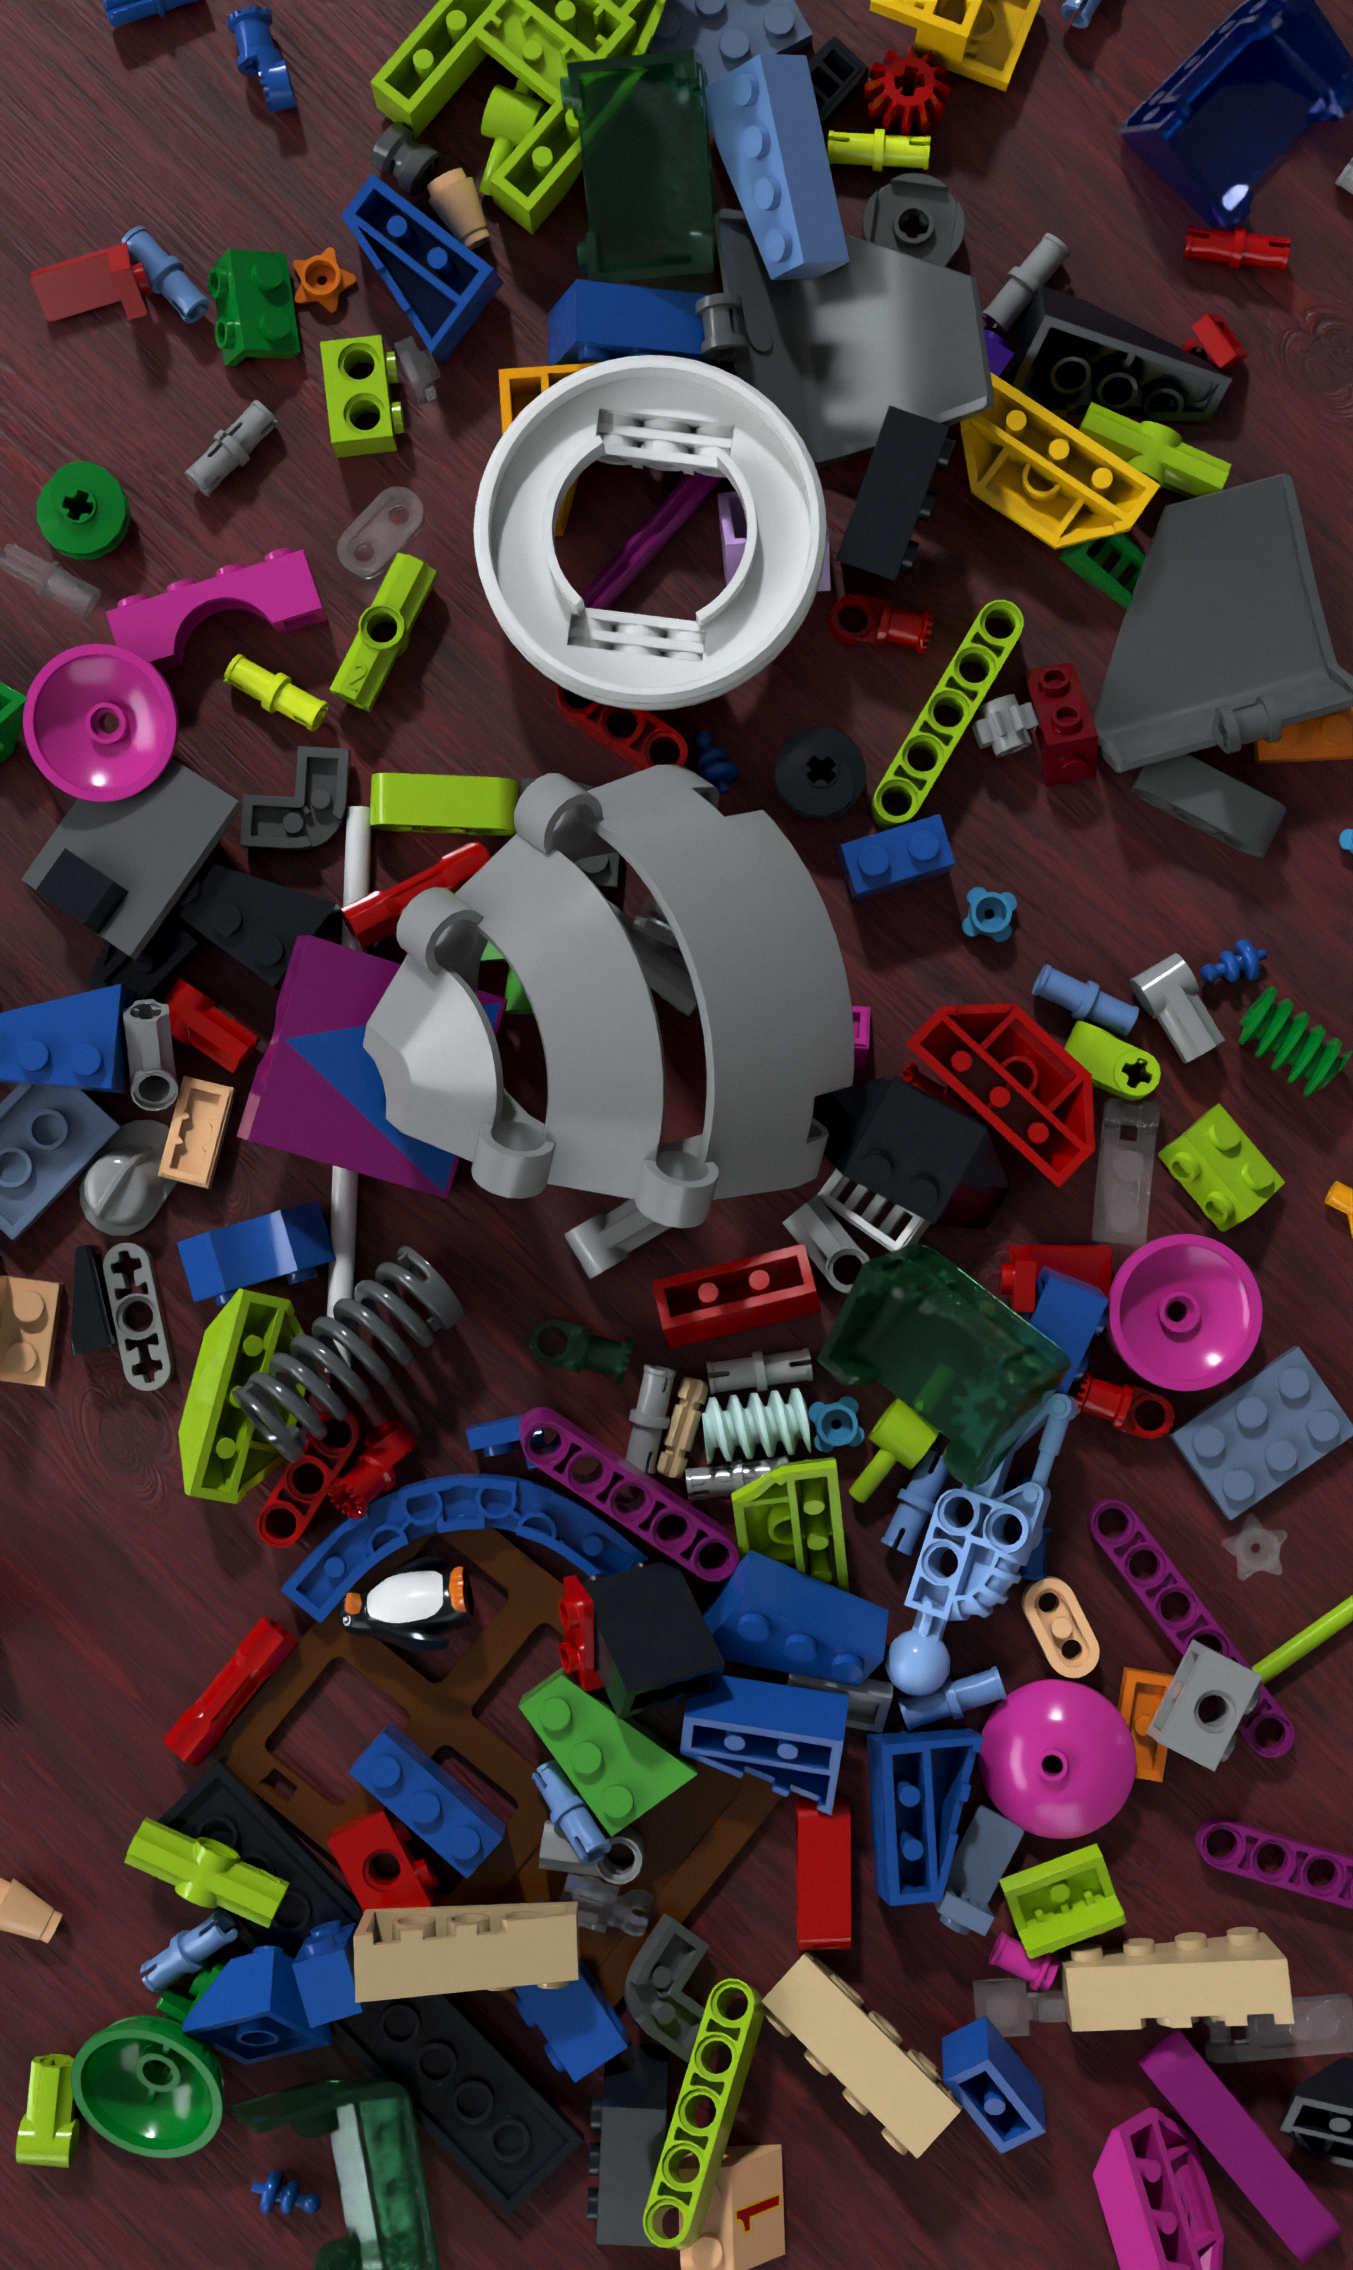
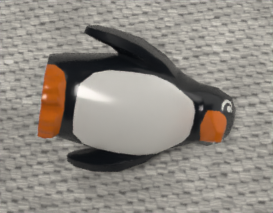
(413, 1606)

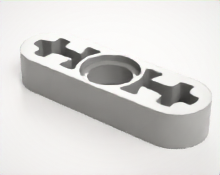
(129, 1356)

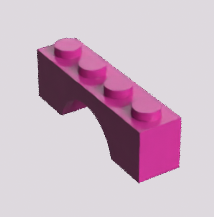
(277, 590)

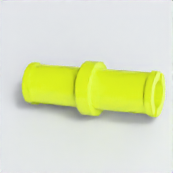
(878, 150)
(276, 692)

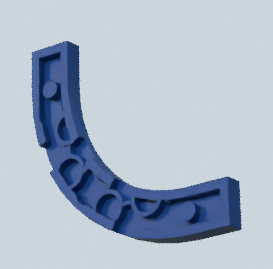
(454, 1505)

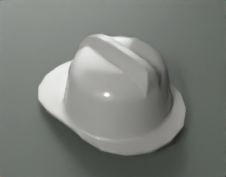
(123, 1182)

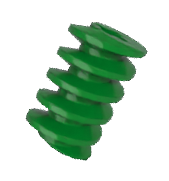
(1291, 1042)

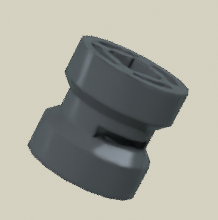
(404, 157)

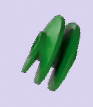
(72, 490)

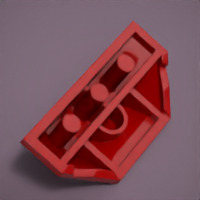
(1014, 1081)

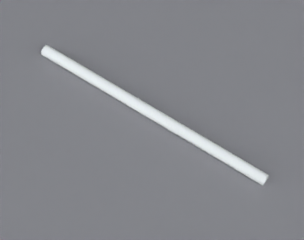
(343, 1180)

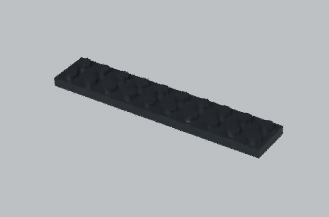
(455, 2073)

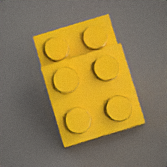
(967, 35)

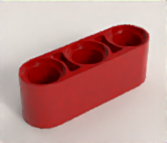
(633, 749)
(303, 1502)
(823, 1875)

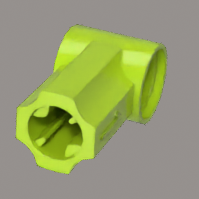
(48, 2129)

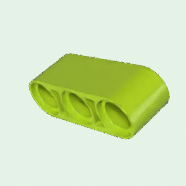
(443, 804)

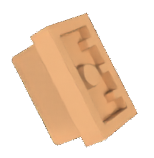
(28, 1329)

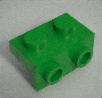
(253, 306)

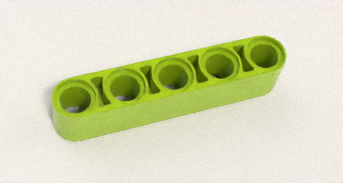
(953, 692)
(707, 2142)

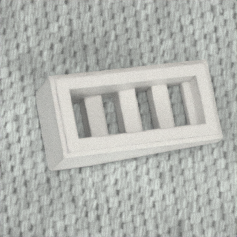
(909, 1235)

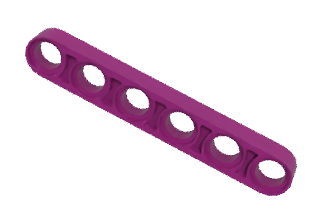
(1194, 1623)
(1293, 1871)

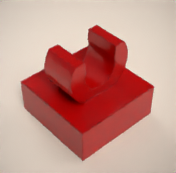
(1217, 340)

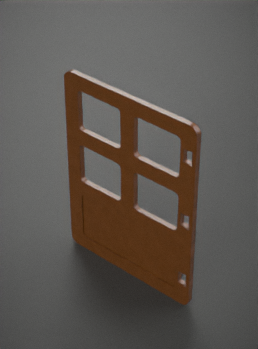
(685, 1835)

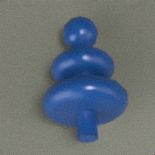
(712, 762)
(1231, 966)
(288, 2196)

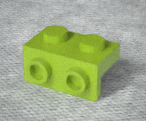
(1221, 1169)
(1062, 1901)

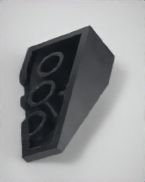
(1085, 355)

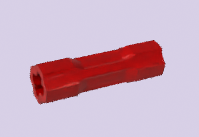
(380, 911)
(230, 1691)

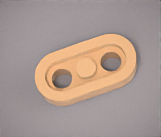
(1059, 1625)

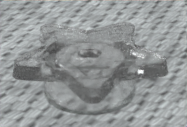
(1268, 1556)

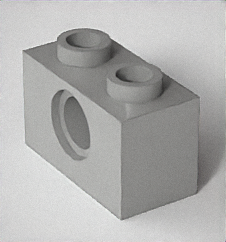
(1177, 1718)

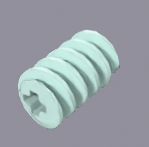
(755, 1425)

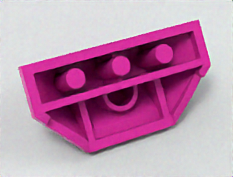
(1158, 2197)

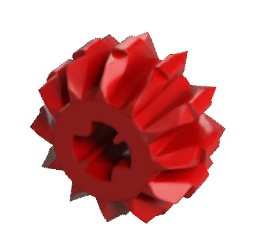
(907, 72)

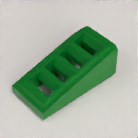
(1091, 569)

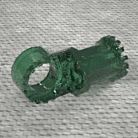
(585, 1350)

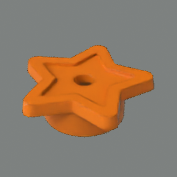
(322, 266)

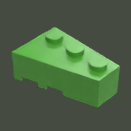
(610, 1760)

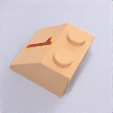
(744, 2212)

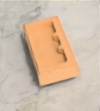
(197, 1132)

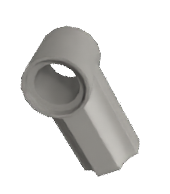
(1171, 996)
(150, 1054)
(610, 1236)
(823, 1239)
(559, 1855)

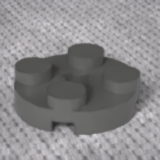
(919, 197)

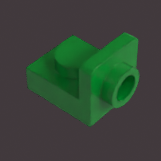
(179, 2004)

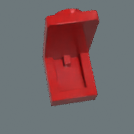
(92, 283)
(1025, 1262)
(577, 1651)

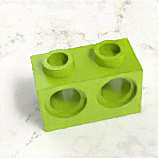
(351, 397)

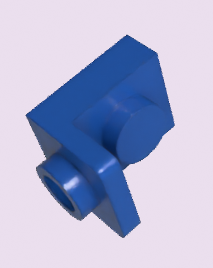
(498, 1437)

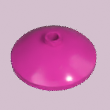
(68, 729)
(1217, 1317)
(1078, 1728)

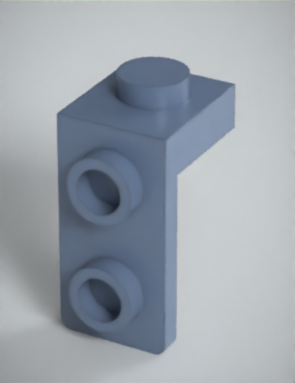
(976, 1871)

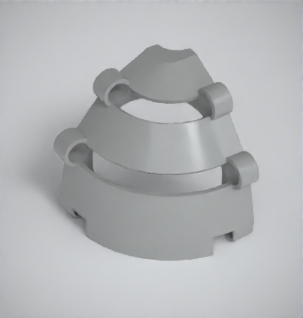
(758, 964)

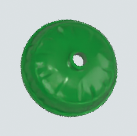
(149, 2087)

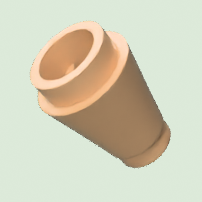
(459, 207)
(25, 1912)

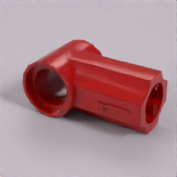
(207, 1028)

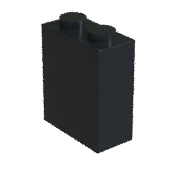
(650, 1638)

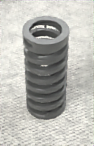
(255, 1396)

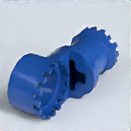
(260, 57)

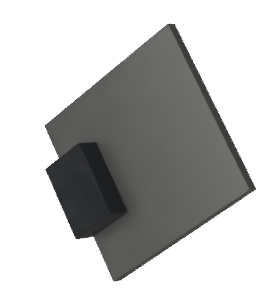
(132, 857)

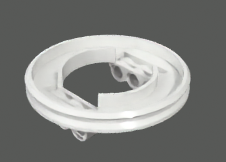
(668, 418)

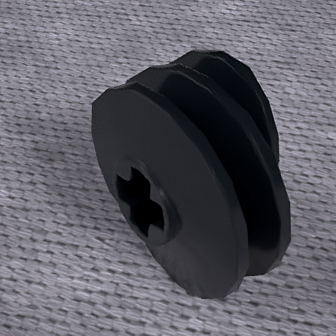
(818, 749)

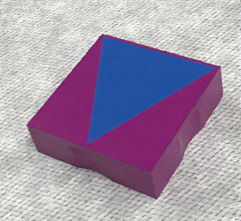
(320, 1086)

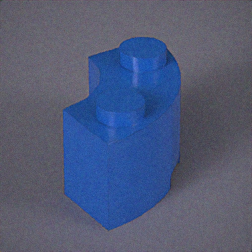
(257, 1252)

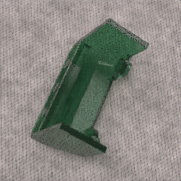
(374, 2164)

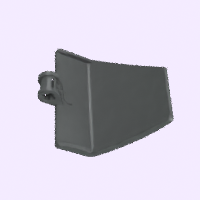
(848, 341)
(1220, 632)

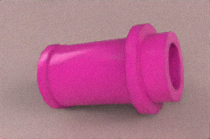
(1012, 1957)

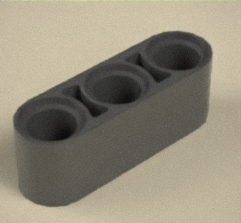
(1212, 802)

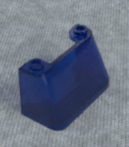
(1241, 104)

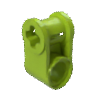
(1107, 1056)

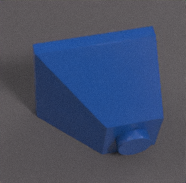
(255, 2010)

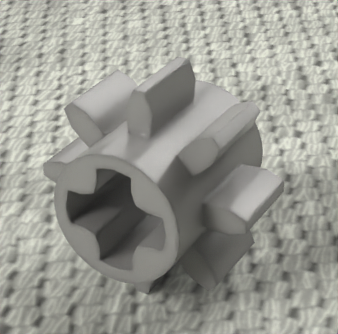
(1005, 725)

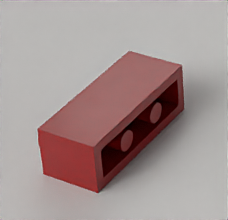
(736, 1296)

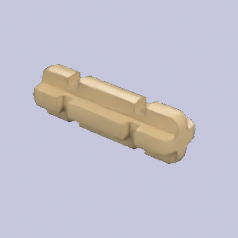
(682, 1427)

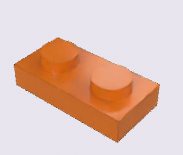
(1310, 740)
(1138, 1702)

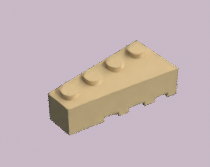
(465, 1949)
(1176, 1981)
(862, 2054)

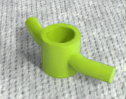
(508, 120)
(901, 1438)

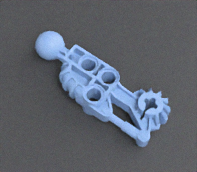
(986, 1559)

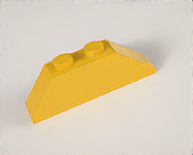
(1049, 472)

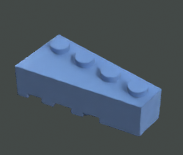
(779, 164)

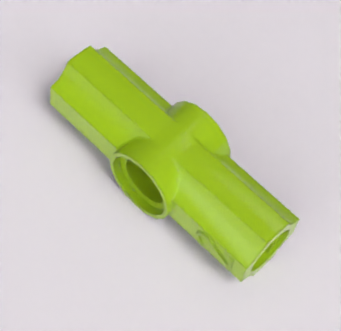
(1156, 452)
(396, 602)
(206, 1872)

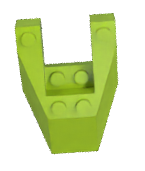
(535, 45)

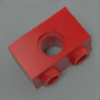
(378, 1833)

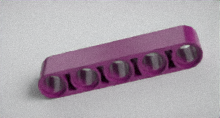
(640, 1515)
(1240, 2145)

